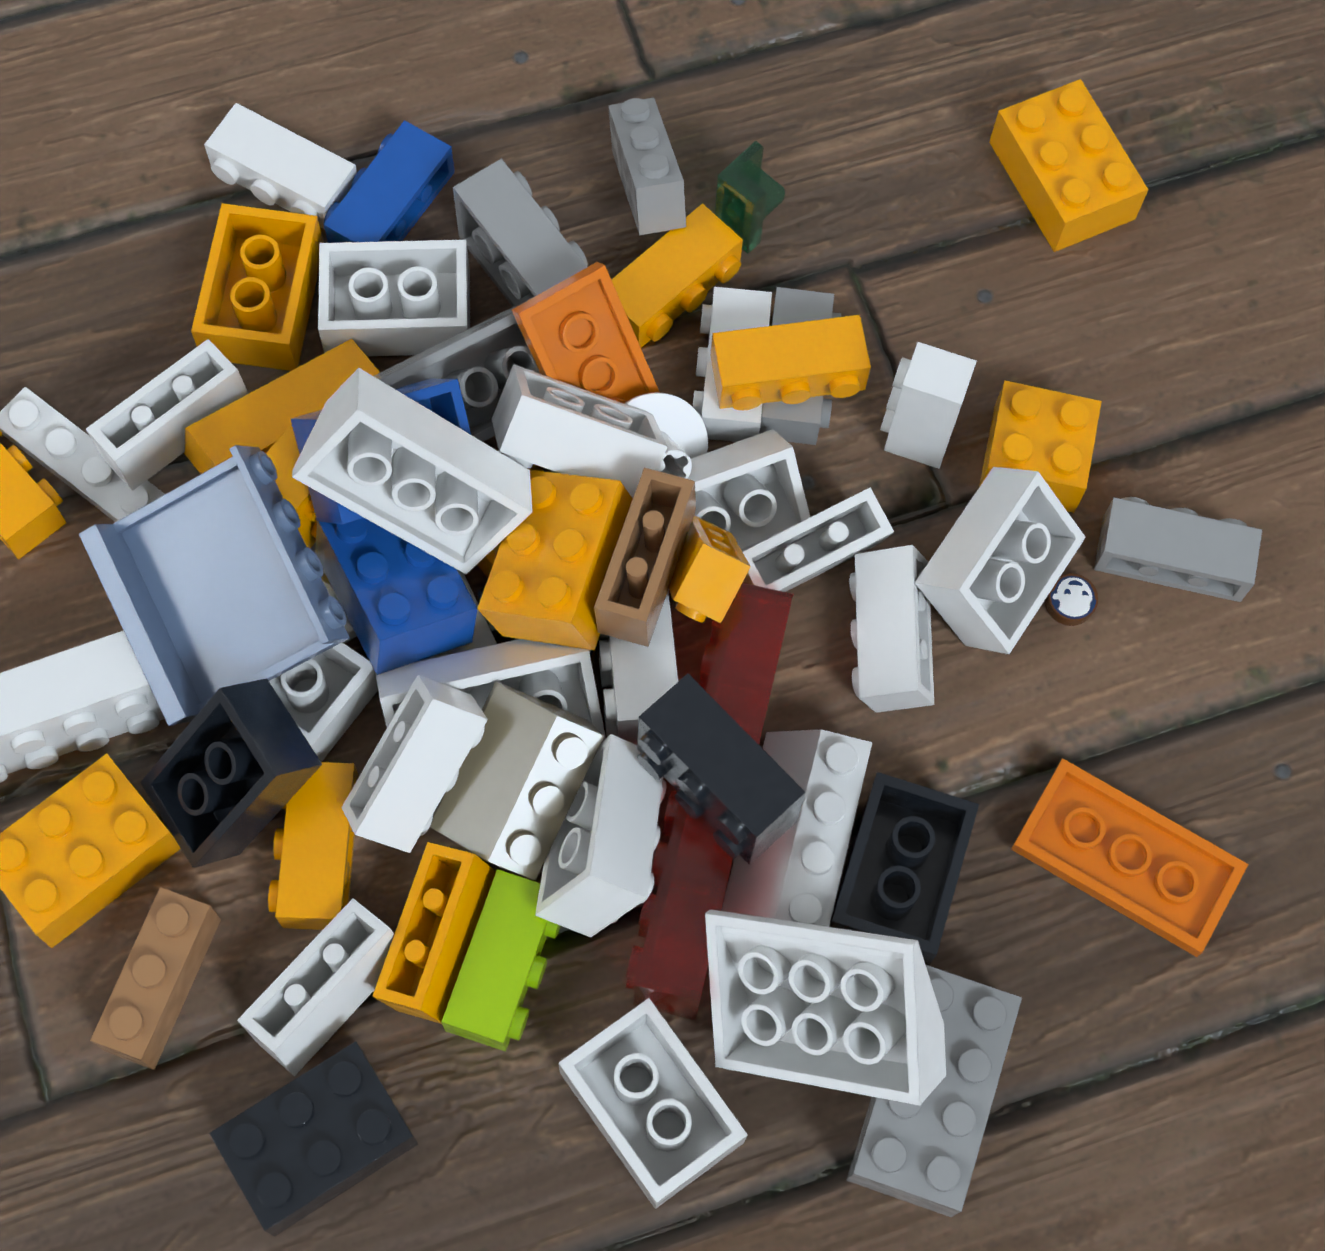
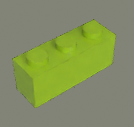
(500, 965)

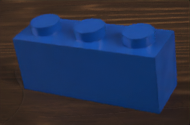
(393, 189)

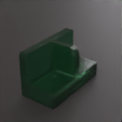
(747, 196)

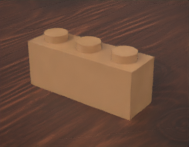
(645, 557)
(156, 978)

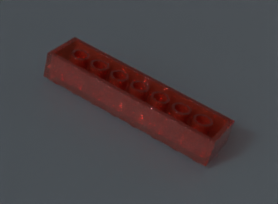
(692, 867)

